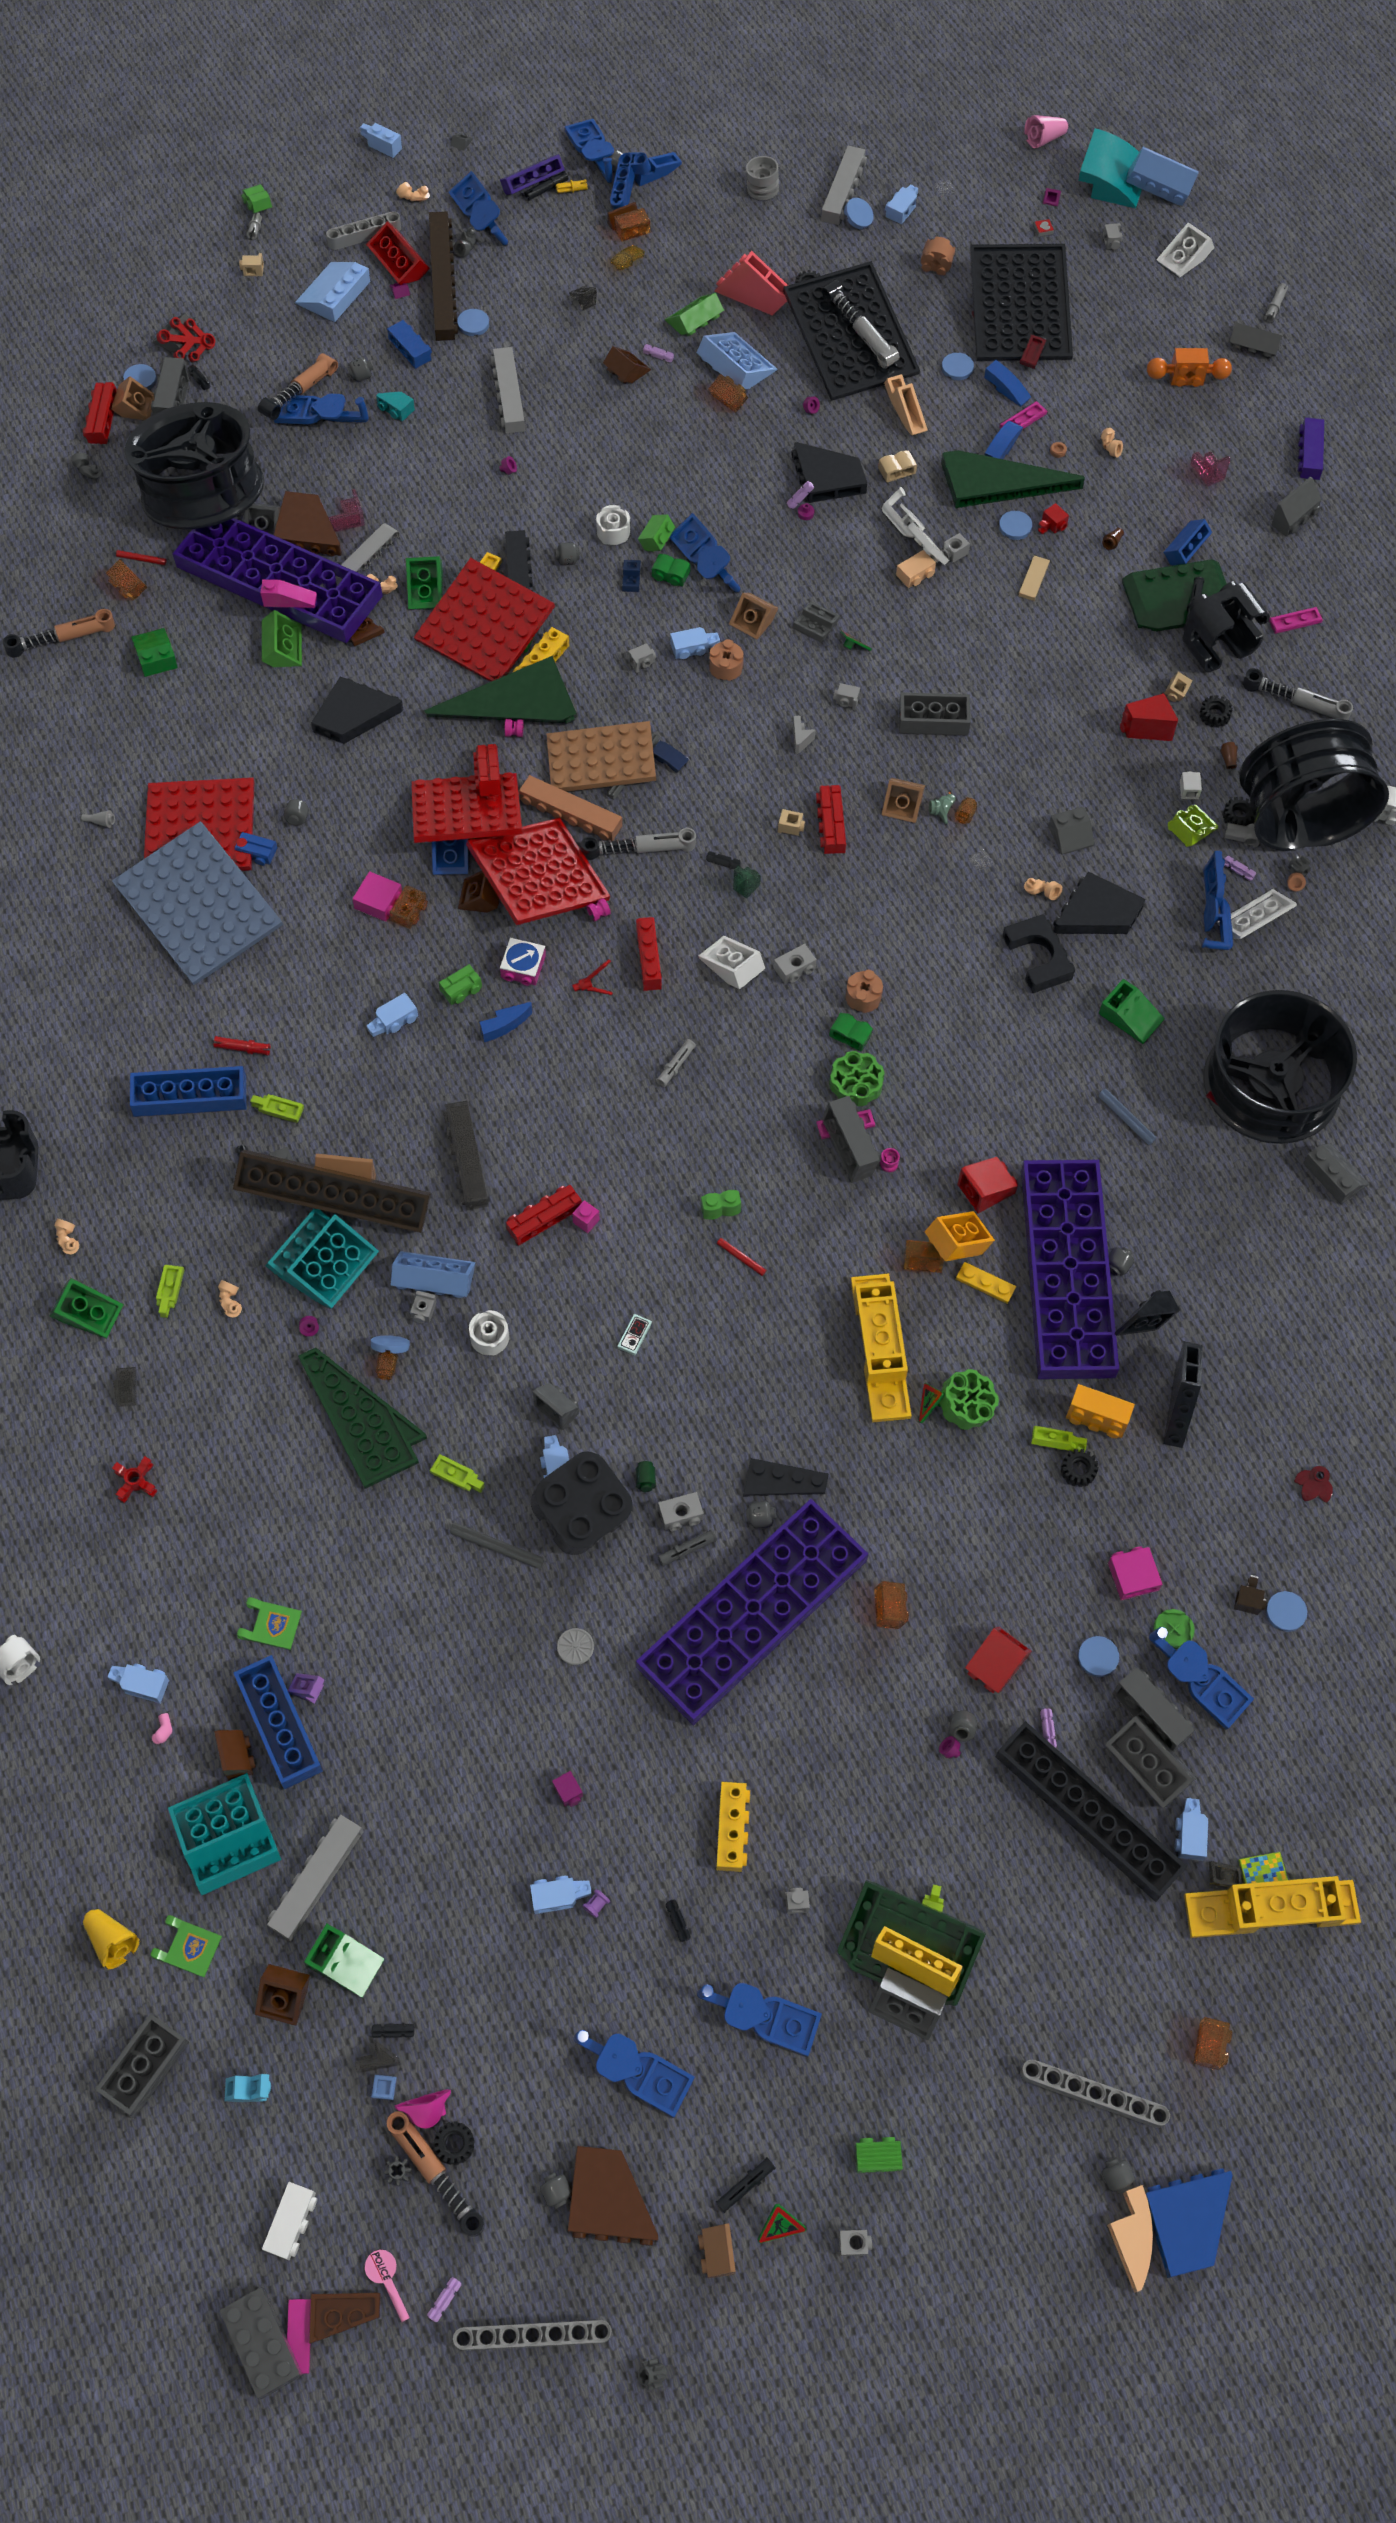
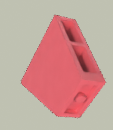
(753, 284)

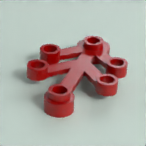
(188, 338)

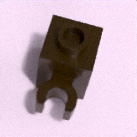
(1249, 1598)

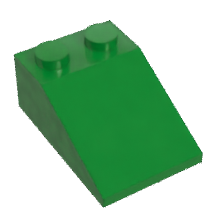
(424, 582)
(154, 652)
(86, 1309)

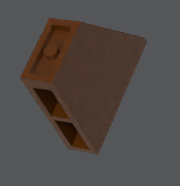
(306, 524)
(607, 2199)

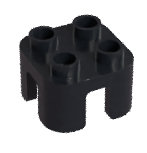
(1225, 618)
(17, 1156)
(581, 1502)

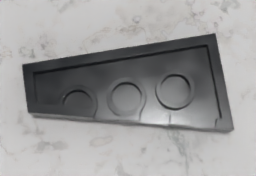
(772, 1478)

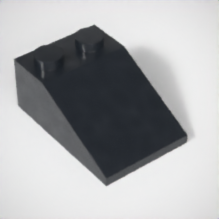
(1150, 1314)

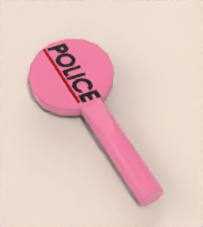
(380, 2269)

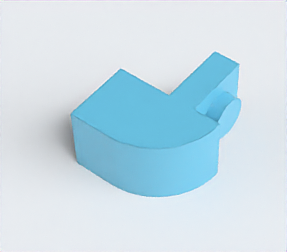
(247, 2088)

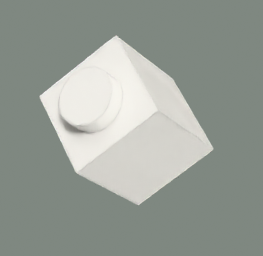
(1190, 785)

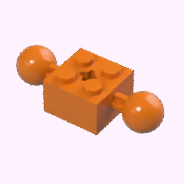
(1189, 367)

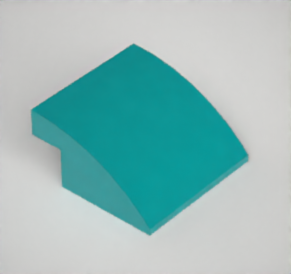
(1107, 169)
(322, 1257)
(224, 1834)

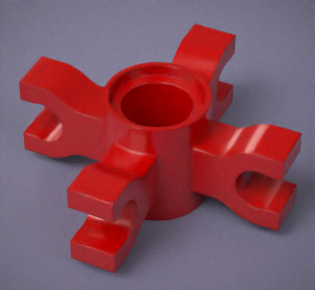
(125, 1491)

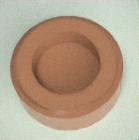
(1058, 449)
(1296, 882)

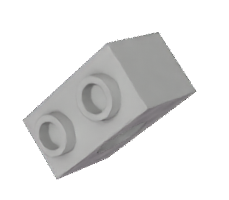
(799, 956)
(688, 1503)

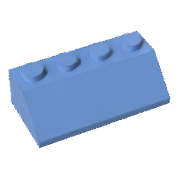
(1162, 176)
(432, 1274)

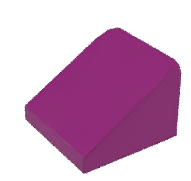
(1052, 197)
(400, 290)

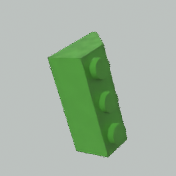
(696, 314)
(281, 641)

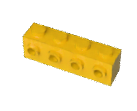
(552, 644)
(731, 1827)
(916, 1961)

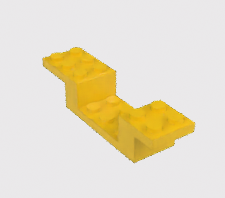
(883, 1347)
(1272, 1904)

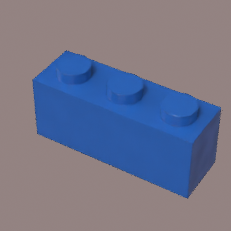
(409, 344)
(1187, 542)

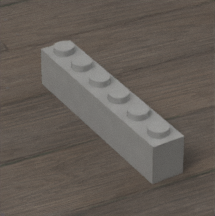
(843, 185)
(508, 390)
(314, 1878)

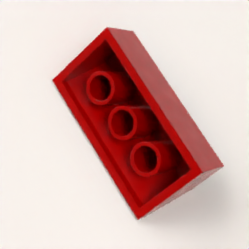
(397, 255)

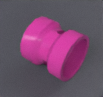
(514, 728)
(599, 909)
(889, 1160)

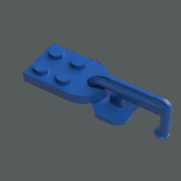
(591, 143)
(477, 205)
(312, 409)
(702, 549)
(1214, 889)
(1219, 1694)
(788, 2023)
(660, 2081)

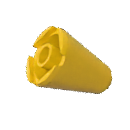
(109, 1938)

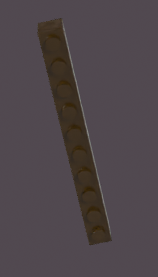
(442, 276)

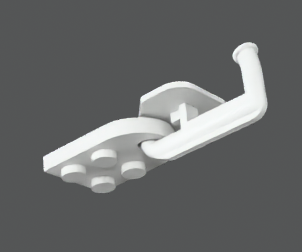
(912, 530)

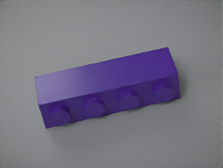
(532, 174)
(1311, 449)

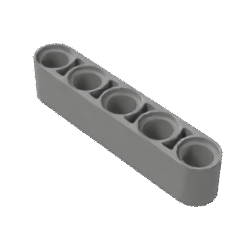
(360, 230)

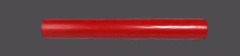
(140, 557)
(742, 1257)

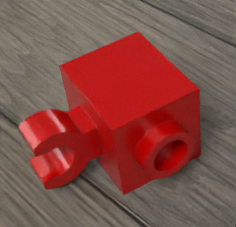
(1054, 519)

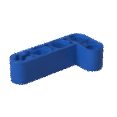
(628, 166)

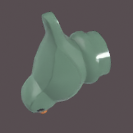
(942, 806)

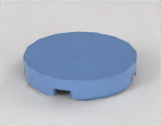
(858, 213)
(473, 322)
(957, 366)
(143, 374)
(1015, 525)
(392, 1343)
(1286, 1611)
(1098, 1656)

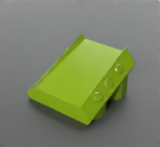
(1191, 825)

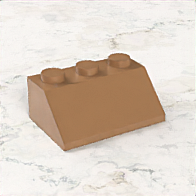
(350, 1165)

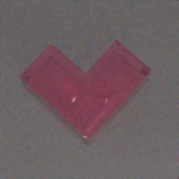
(1209, 467)
(351, 517)

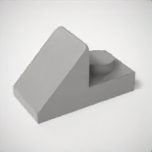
(802, 737)

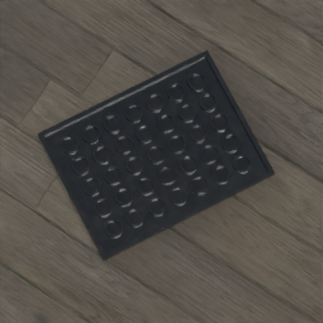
(1020, 294)
(836, 348)

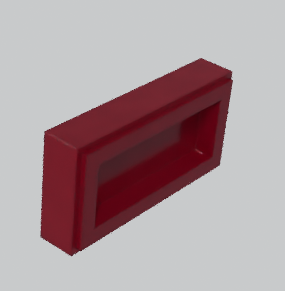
(1032, 351)

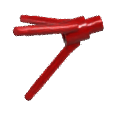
(587, 984)

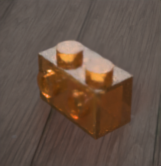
(633, 222)
(728, 393)
(126, 580)
(408, 907)
(922, 1257)
(891, 1605)
(1212, 2043)

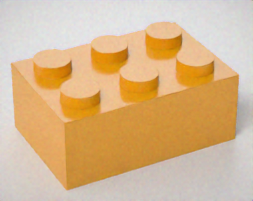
(959, 1236)
(1099, 1411)

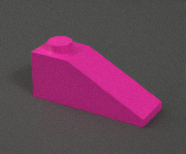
(284, 594)

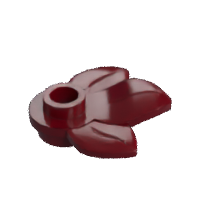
(1313, 1486)

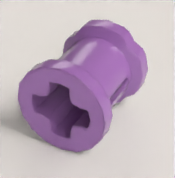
(596, 1903)

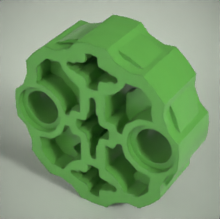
(857, 1077)
(983, 1399)

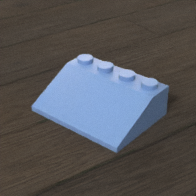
(335, 289)
(735, 358)

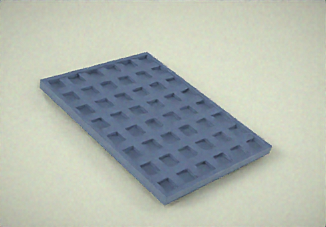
(197, 903)

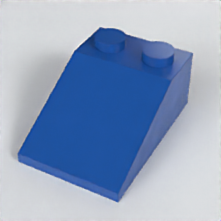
(450, 857)

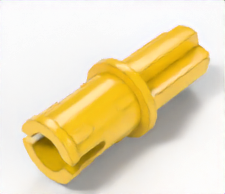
(571, 186)

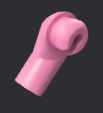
(164, 1731)

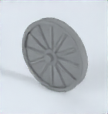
(575, 1646)

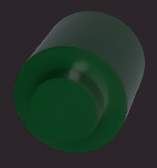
(645, 1476)

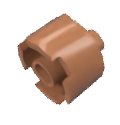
(937, 255)
(726, 660)
(864, 991)

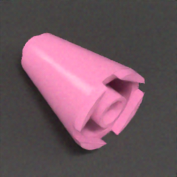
(1044, 129)

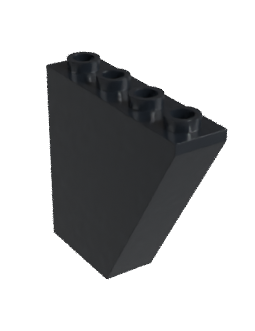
(830, 472)
(353, 710)
(1098, 908)
(1184, 1393)

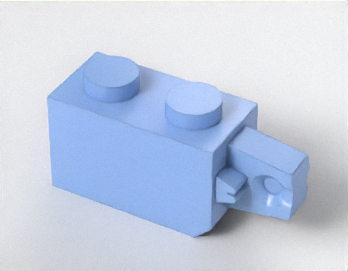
(382, 139)
(902, 204)
(692, 642)
(393, 1016)
(553, 1455)
(140, 1682)
(1192, 1832)
(558, 1894)

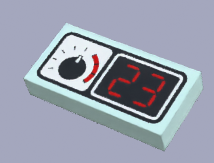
(634, 1334)

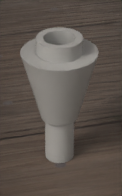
(102, 818)

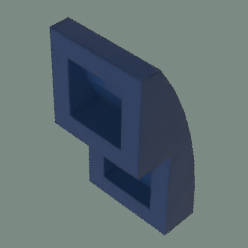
(631, 575)
(669, 755)

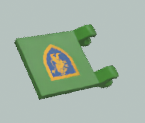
(274, 1624)
(191, 1948)

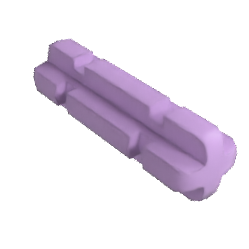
(658, 353)
(800, 495)
(1239, 868)
(1048, 1726)
(444, 2299)

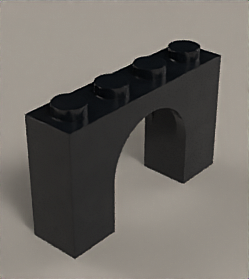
(1039, 931)

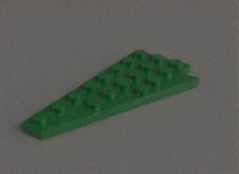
(368, 1427)

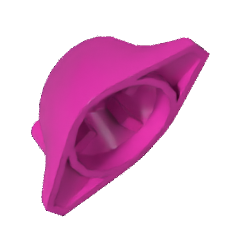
(425, 2110)

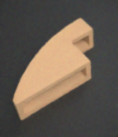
(906, 404)
(1134, 2237)

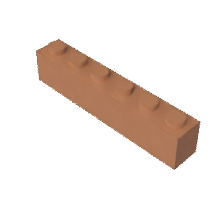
(570, 808)

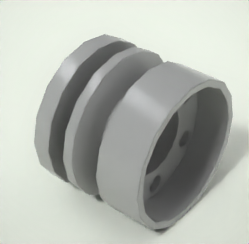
(762, 178)

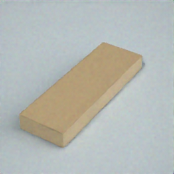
(1034, 578)

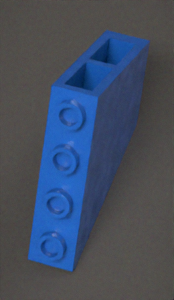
(1189, 2220)

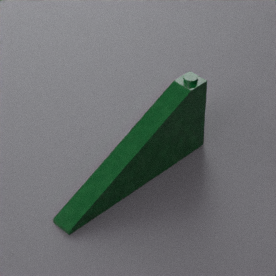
(986, 479)
(526, 695)

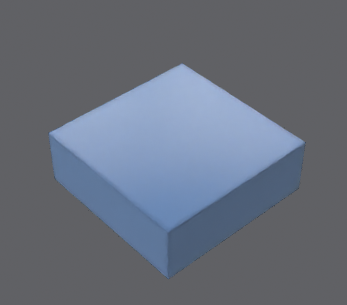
(384, 2087)

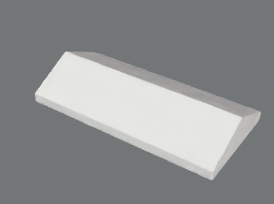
(1259, 914)

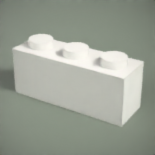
(290, 2221)

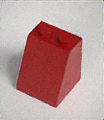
(1149, 719)
(986, 1183)
(997, 1660)

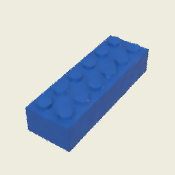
(188, 1091)
(278, 1722)

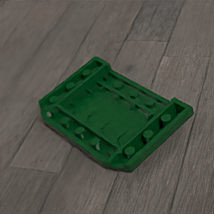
(1162, 594)
(924, 1925)

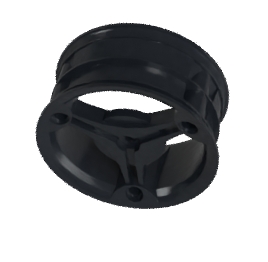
(189, 439)
(1299, 762)
(1277, 1074)

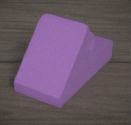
(306, 1686)

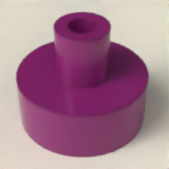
(811, 405)
(508, 465)
(805, 511)
(308, 1326)
(950, 1747)

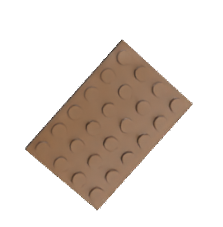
(601, 756)

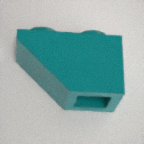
(396, 404)

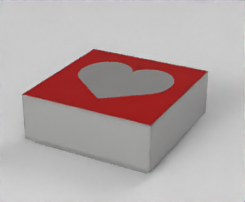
(1043, 227)

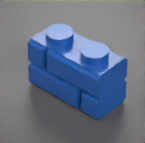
(260, 848)

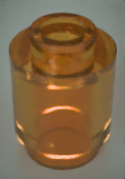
(966, 810)
(386, 1365)

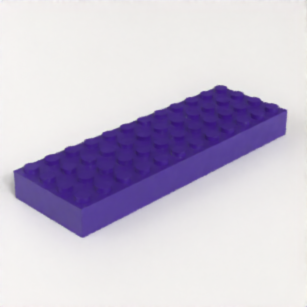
(243, 555)
(1069, 1270)
(751, 1611)

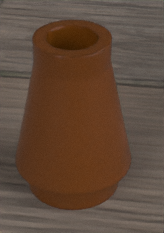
(1112, 539)
(1229, 754)

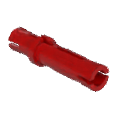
(241, 1045)

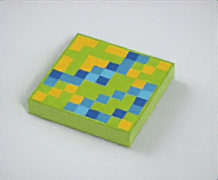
(1263, 1868)

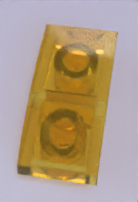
(627, 256)

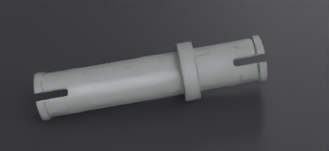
(1274, 306)
(665, 1076)

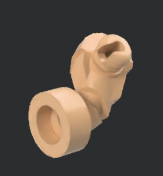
(405, 191)
(1114, 447)
(388, 585)
(1051, 890)
(63, 1228)
(231, 1307)

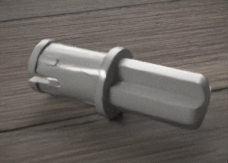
(254, 225)

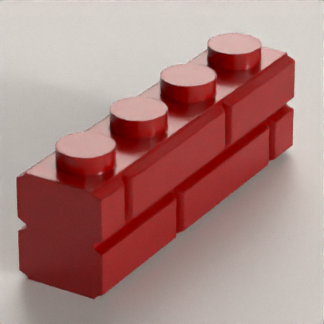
(100, 413)
(487, 770)
(831, 819)
(648, 954)
(543, 1215)

